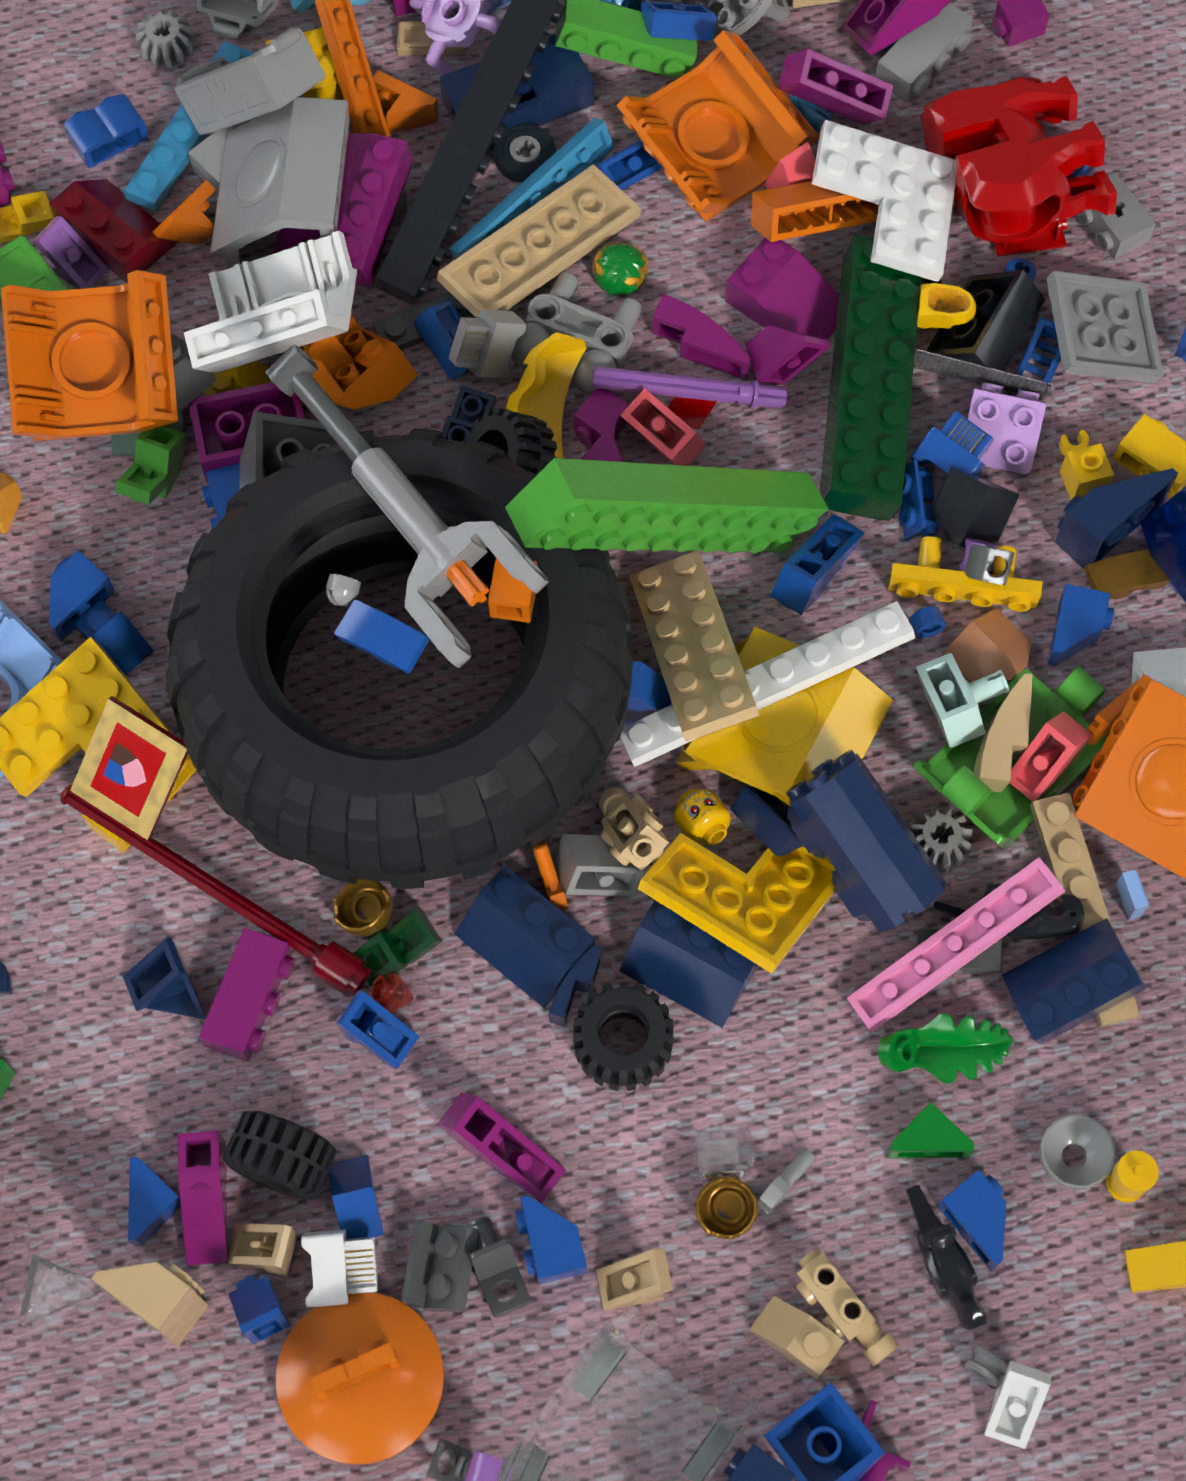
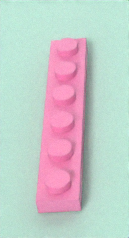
(955, 944)

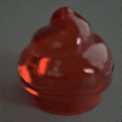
(391, 992)

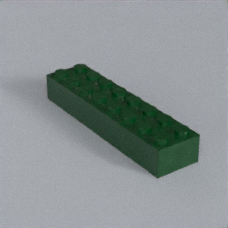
(870, 386)

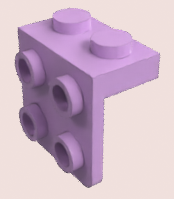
(1012, 423)

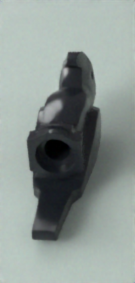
(1048, 922)
(946, 1262)

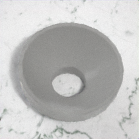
(1087, 1135)

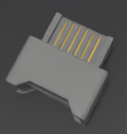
(487, 343)

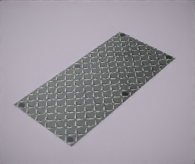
(978, 374)

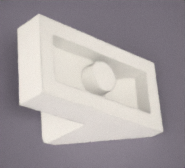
(1017, 1404)

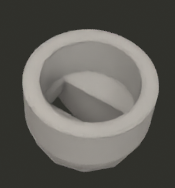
(342, 589)

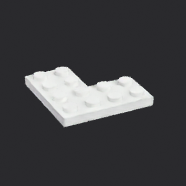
(908, 185)

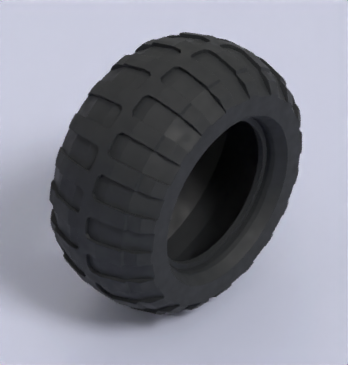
(373, 809)

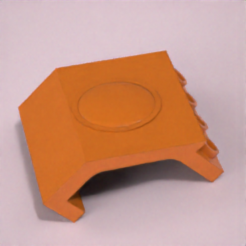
(719, 127)
(90, 359)
(1140, 777)

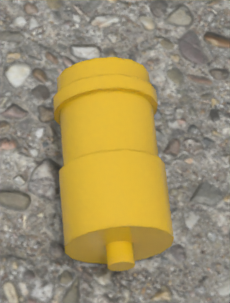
(1132, 1176)

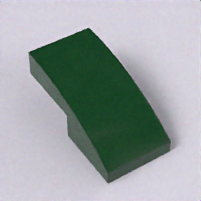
(399, 946)

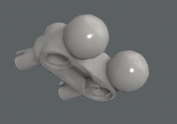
(555, 314)

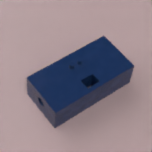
(555, 90)

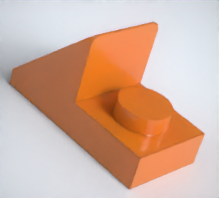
(406, 104)
(188, 220)

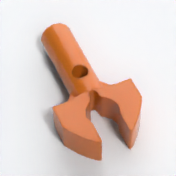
(549, 876)

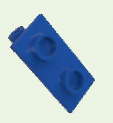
(914, 514)

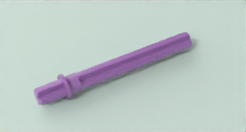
(690, 387)

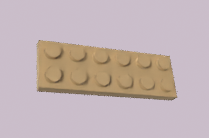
(539, 243)
(693, 646)

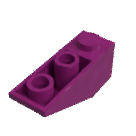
(203, 1197)

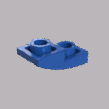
(381, 636)

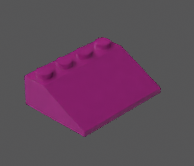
(370, 196)

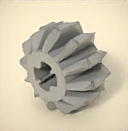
(164, 38)
(951, 828)

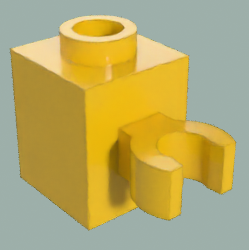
(1083, 465)

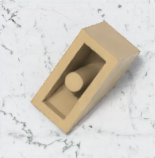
(797, 1337)

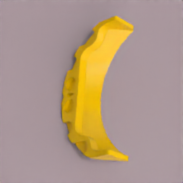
(547, 381)

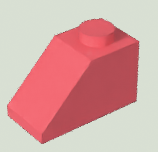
(1049, 756)

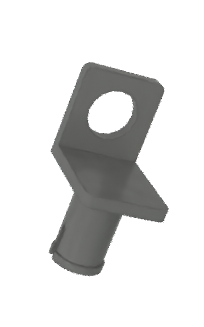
(495, 1265)

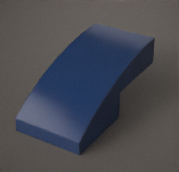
(579, 978)

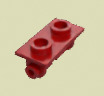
(1048, 239)

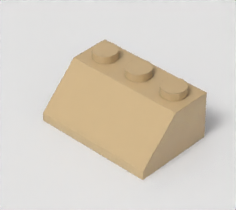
(157, 1295)

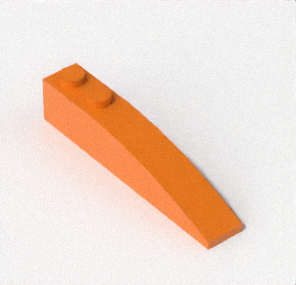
(808, 210)

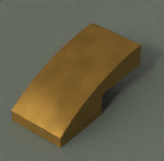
(1125, 574)

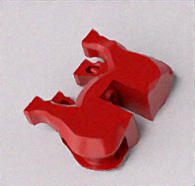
(1006, 168)

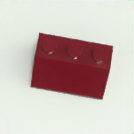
(111, 226)

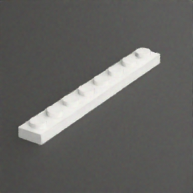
(784, 675)

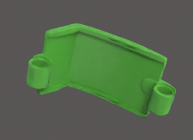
(1009, 813)

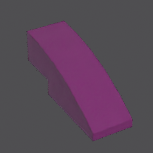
(699, 337)

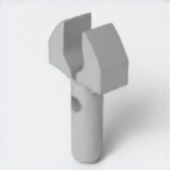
(782, 1184)

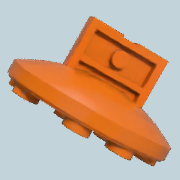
(360, 1379)

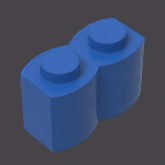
(105, 130)

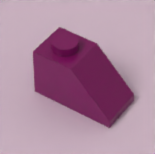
(1020, 20)
(783, 353)

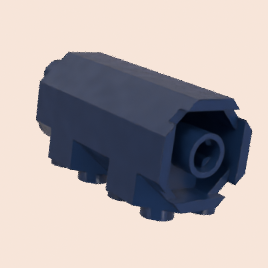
(875, 855)

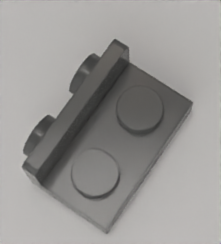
(439, 1267)

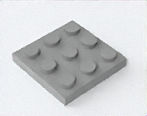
(1104, 327)

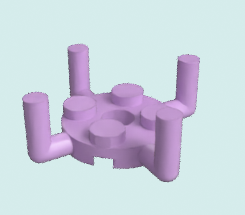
(455, 31)

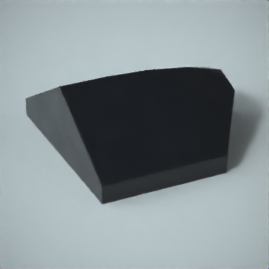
(972, 508)

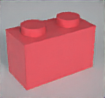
(663, 429)

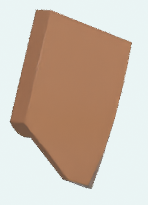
(990, 646)

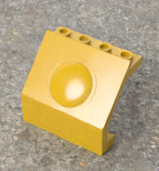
(793, 732)

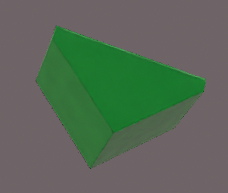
(931, 1137)

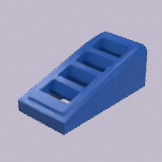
(1047, 329)

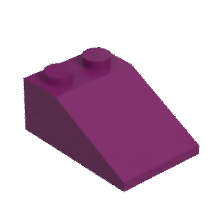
(882, 22)
(783, 290)

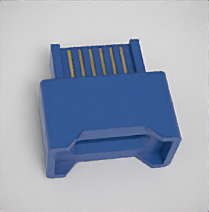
(956, 445)

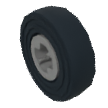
(520, 137)

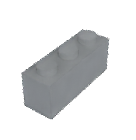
(925, 52)

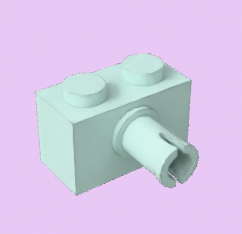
(955, 699)

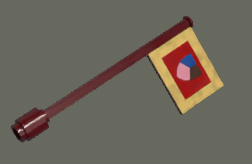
(125, 789)

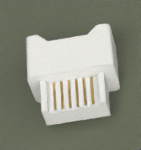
(339, 1266)

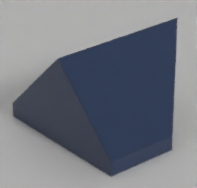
(163, 983)

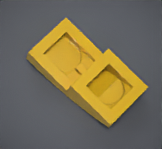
(24, 216)

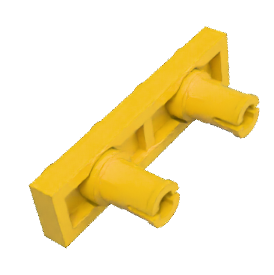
(951, 584)

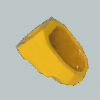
(944, 306)

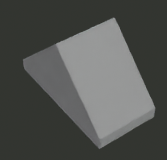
(208, 157)

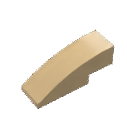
(1005, 737)

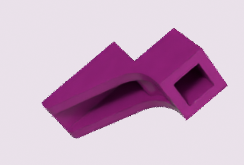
(599, 424)

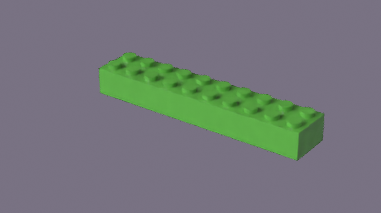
(664, 507)

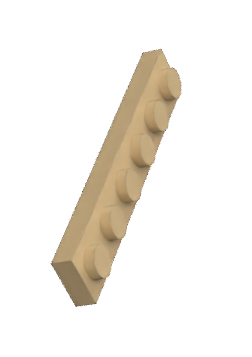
(1073, 868)

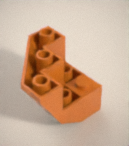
(359, 367)

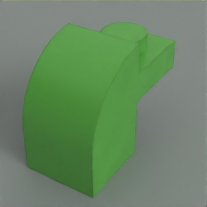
(155, 465)

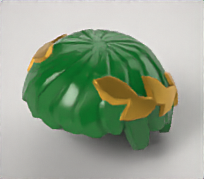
(620, 268)

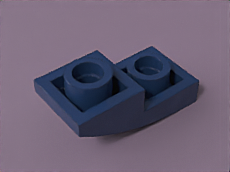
(467, 409)

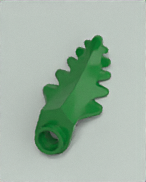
(946, 1048)

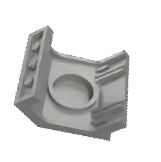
(281, 174)

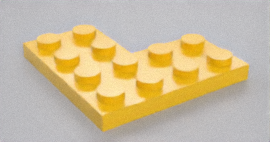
(62, 715)
(750, 912)

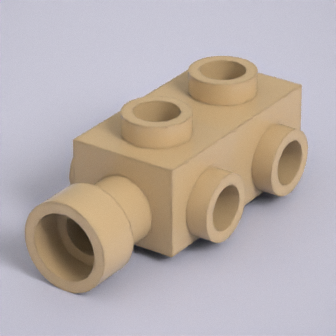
(631, 828)
(834, 1299)

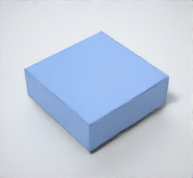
(1132, 894)

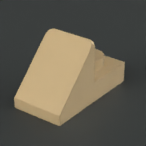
(634, 1280)

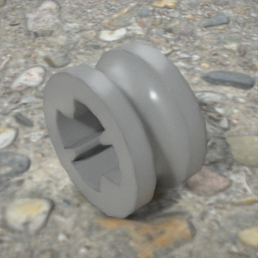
(986, 1366)

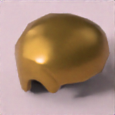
(372, 900)
(732, 1198)

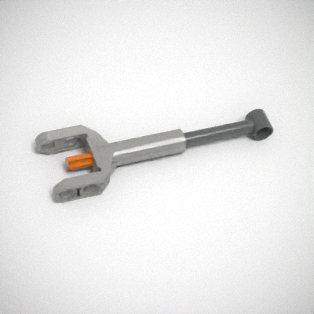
(442, 551)

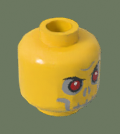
(702, 816)

